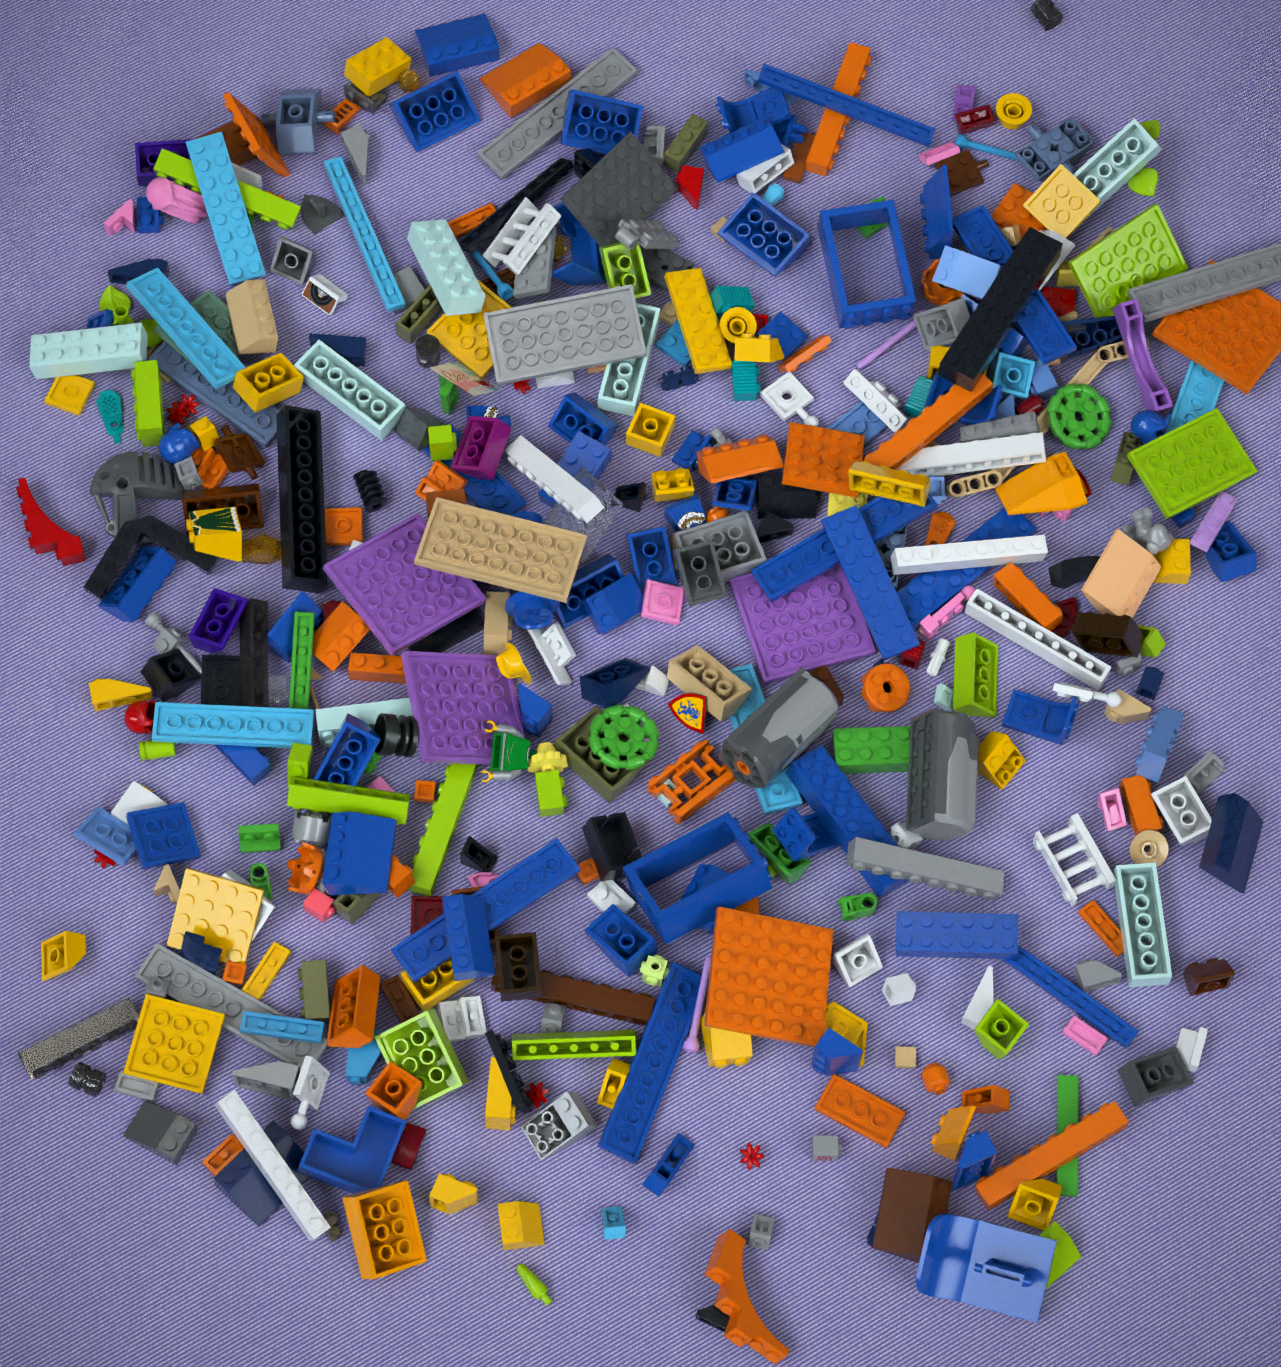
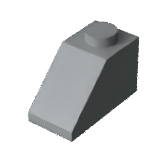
(1095, 975)

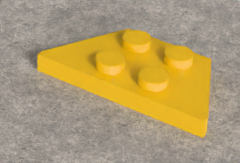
(847, 1025)

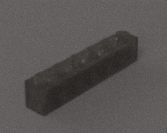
(254, 654)
(79, 1038)

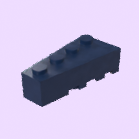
(1091, 334)

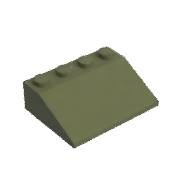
(580, 758)

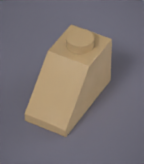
(1128, 711)

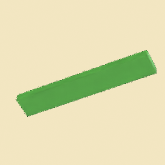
(301, 660)
(1067, 1114)

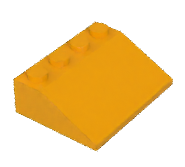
(384, 1230)

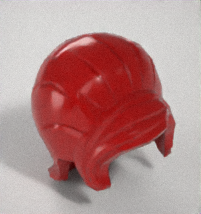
(140, 716)

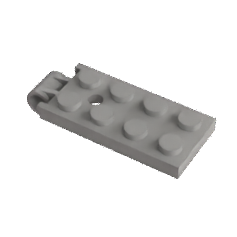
(647, 233)
(537, 273)

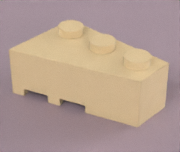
(496, 623)

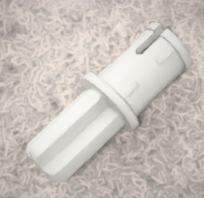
(937, 657)

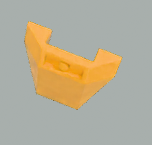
(1043, 487)

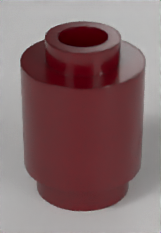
(1030, 405)

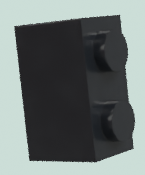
(169, 674)

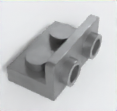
(366, 103)

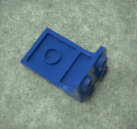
(768, 103)
(982, 412)
(1040, 716)
(803, 835)

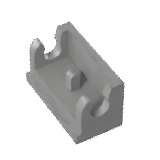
(655, 142)
(1205, 772)

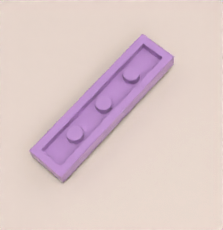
(1213, 521)

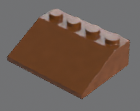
(906, 1209)

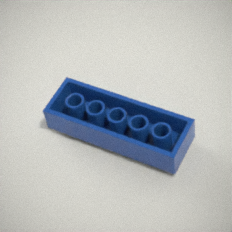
(956, 935)

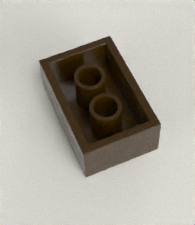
(1108, 634)
(518, 966)

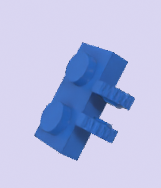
(785, 129)

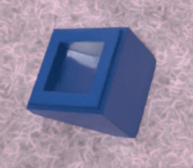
(1184, 517)

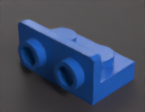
(148, 218)
(686, 454)

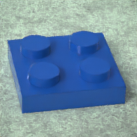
(786, 331)

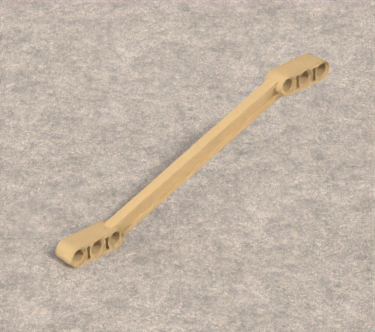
(1084, 376)

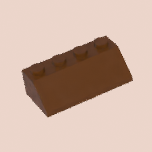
(243, 497)

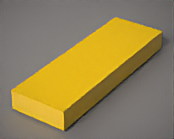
(266, 971)

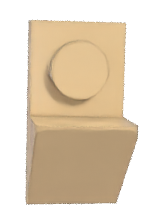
(167, 884)

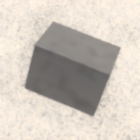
(293, 261)
(414, 427)

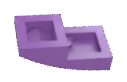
(964, 99)

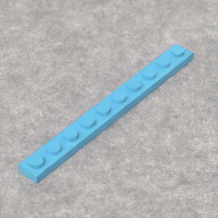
(364, 234)

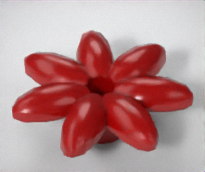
(522, 385)
(188, 405)
(176, 413)
(101, 857)
(539, 1094)
(751, 1156)

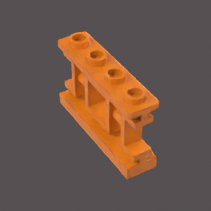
(700, 794)

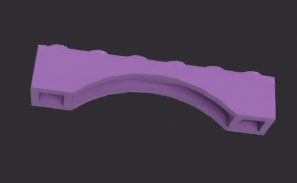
(1152, 389)

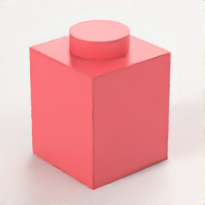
(319, 905)

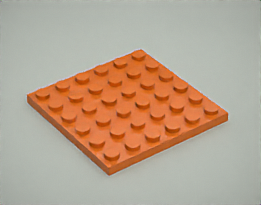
(1228, 336)
(768, 977)

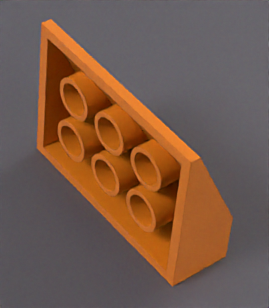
(526, 79)

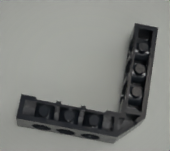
(128, 536)

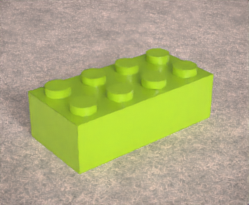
(148, 402)

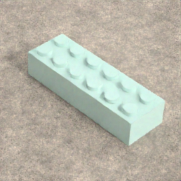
(1118, 161)
(446, 267)
(87, 350)
(625, 379)
(350, 390)
(331, 718)
(1142, 925)

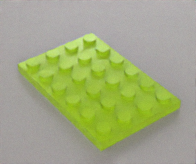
(1127, 258)
(1191, 463)

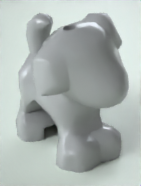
(1149, 536)

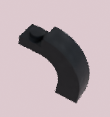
(1072, 571)

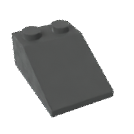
(700, 572)
(1155, 1076)
(161, 1132)

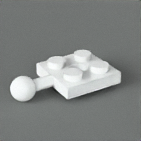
(787, 408)
(1084, 694)
(309, 1089)

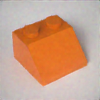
(395, 1091)

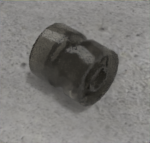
(1047, 13)
(428, 351)
(87, 1079)

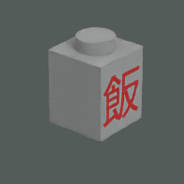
(826, 1148)

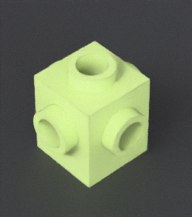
(652, 976)

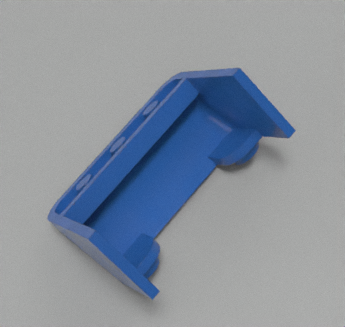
(586, 258)

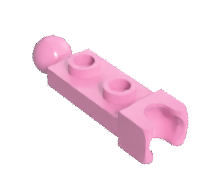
(931, 624)

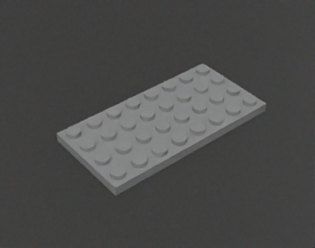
(564, 334)

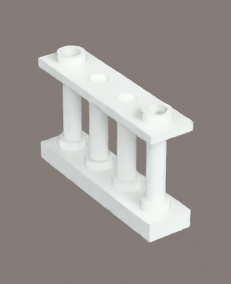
(528, 243)
(1085, 844)

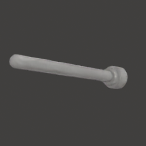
(155, 622)

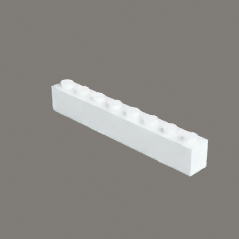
(977, 455)
(553, 479)
(968, 554)
(1037, 639)
(272, 1165)

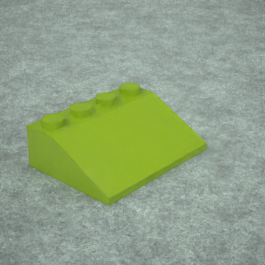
(424, 1052)

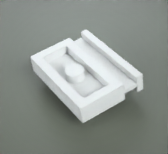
(610, 893)

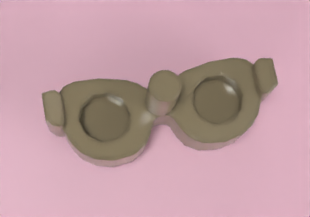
(332, 1219)

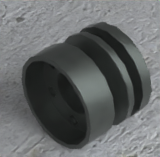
(396, 735)

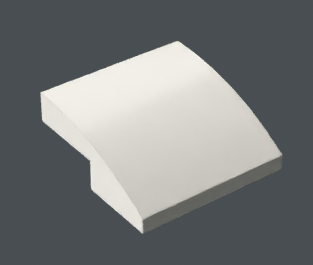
(136, 799)
(462, 1018)

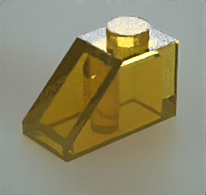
(261, 550)

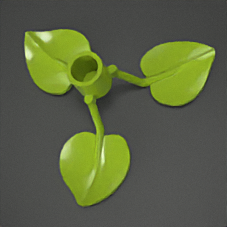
(1146, 179)
(120, 305)

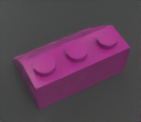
(481, 447)

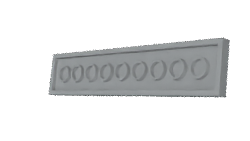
(546, 120)
(1208, 283)
(204, 990)

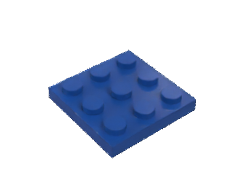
(163, 835)

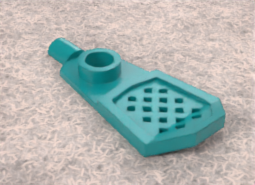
(114, 415)

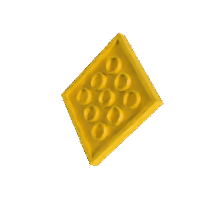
(467, 335)
(219, 911)
(174, 1044)

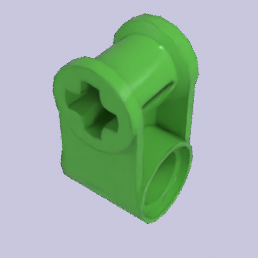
(261, 882)
(856, 906)

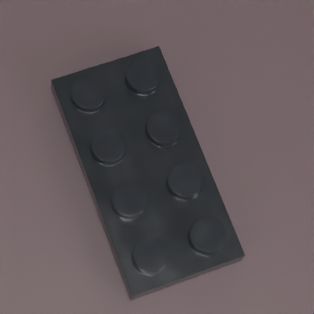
(507, 1064)

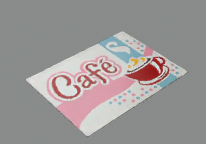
(465, 378)

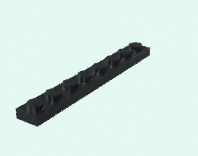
(502, 215)

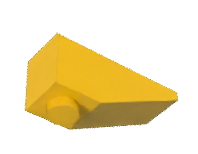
(114, 693)

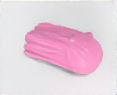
(176, 200)

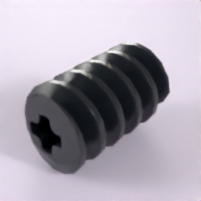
(370, 490)

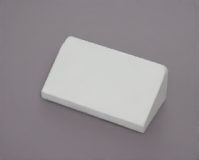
(247, 176)

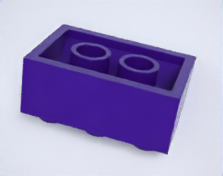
(148, 153)
(217, 621)

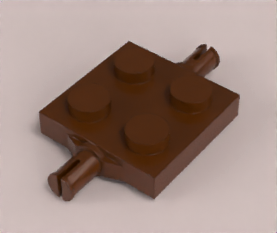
(962, 171)
(239, 452)

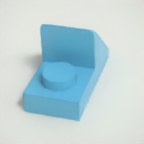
(613, 1222)

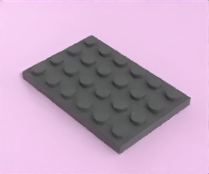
(618, 187)

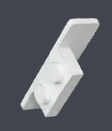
(877, 399)
(555, 651)

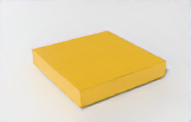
(70, 393)

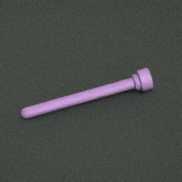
(887, 344)
(691, 1043)

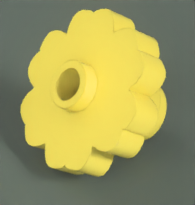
(547, 759)

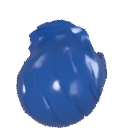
(1149, 425)
(177, 444)

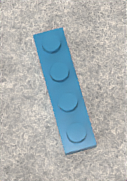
(282, 1027)

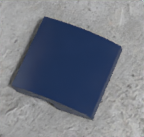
(200, 954)

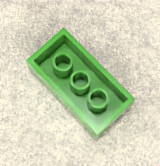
(871, 749)

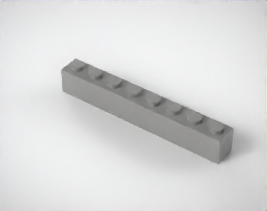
(925, 868)

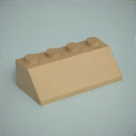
(252, 318)
(702, 674)

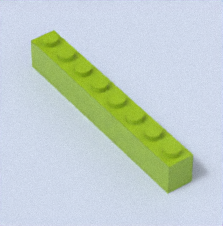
(255, 200)
(441, 827)

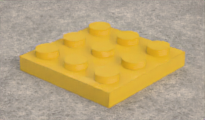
(1062, 202)

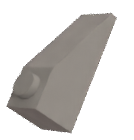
(357, 147)

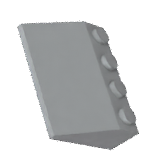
(734, 543)

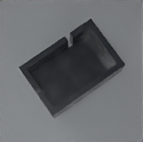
(610, 844)

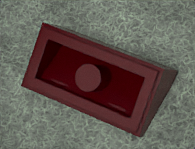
(974, 119)

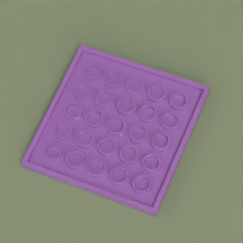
(393, 594)
(803, 628)
(452, 702)

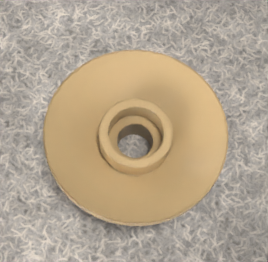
(1158, 848)

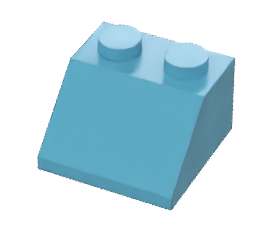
(1012, 374)

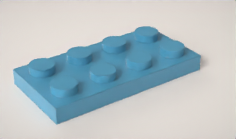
(674, 345)

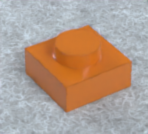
(424, 791)
(587, 872)
(234, 973)

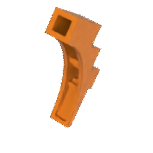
(733, 1299)

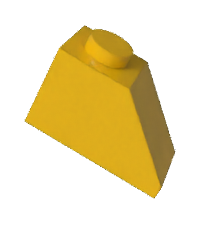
(204, 432)
(613, 1082)

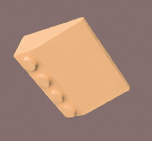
(1121, 576)

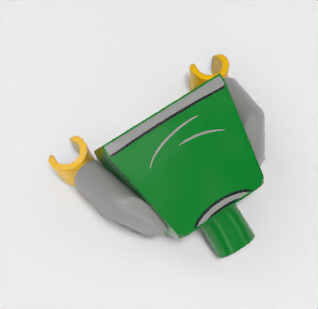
(509, 752)

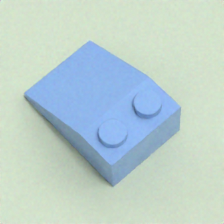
(965, 272)

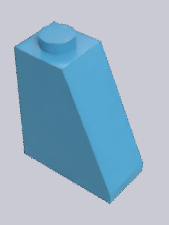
(363, 1061)

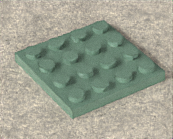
(215, 315)

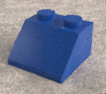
(534, 711)

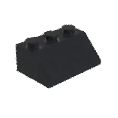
(784, 500)

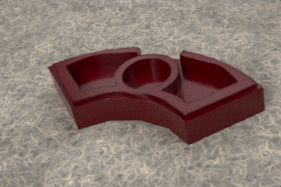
(1069, 611)

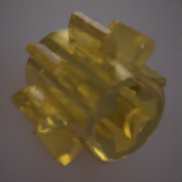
(408, 80)

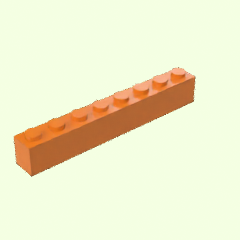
(832, 123)
(928, 425)
(1051, 1155)

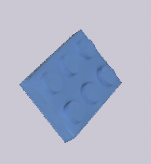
(107, 836)

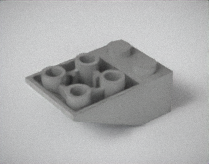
(559, 1125)

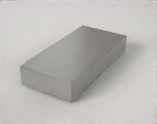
(136, 1087)

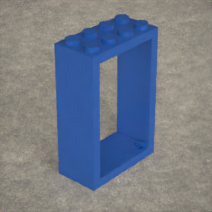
(870, 312)
(702, 905)

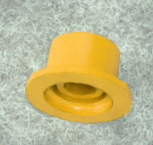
(1013, 110)
(735, 322)

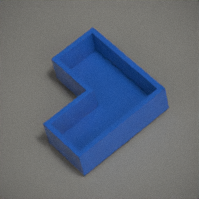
(356, 1164)

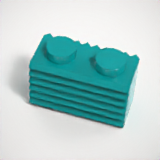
(729, 297)
(744, 380)
(918, 397)

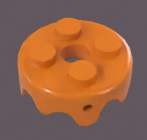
(932, 290)
(873, 690)
(309, 870)

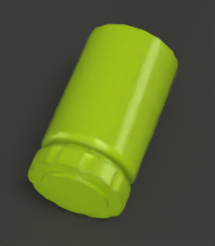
(156, 750)

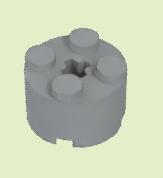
(311, 827)

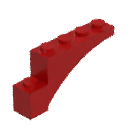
(45, 533)

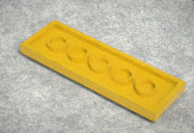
(698, 320)

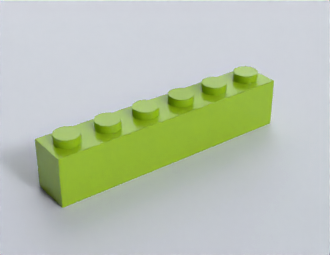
(336, 797)
(573, 1044)

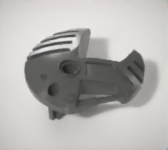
(142, 478)

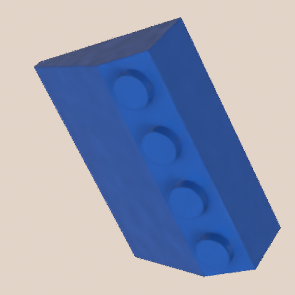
(458, 45)
(435, 111)
(598, 121)
(937, 214)
(765, 235)
(359, 854)

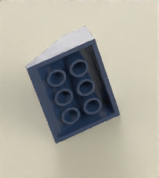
(1232, 841)
(247, 1185)

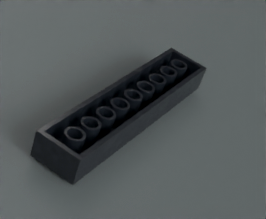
(1000, 309)
(301, 499)

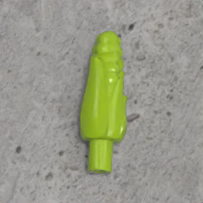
(534, 1285)

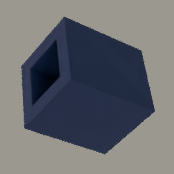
(1150, 682)

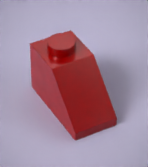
(690, 184)

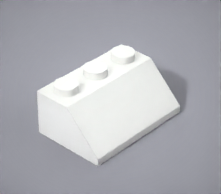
(1183, 811)

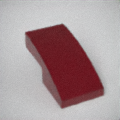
(409, 1146)

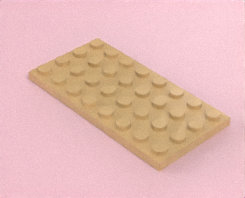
(500, 550)

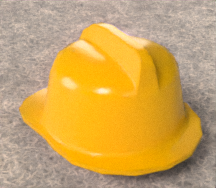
(511, 664)

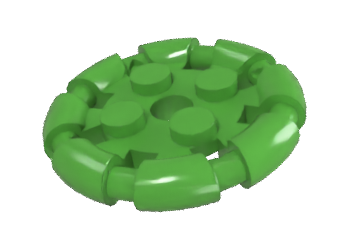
(1086, 409)
(623, 726)

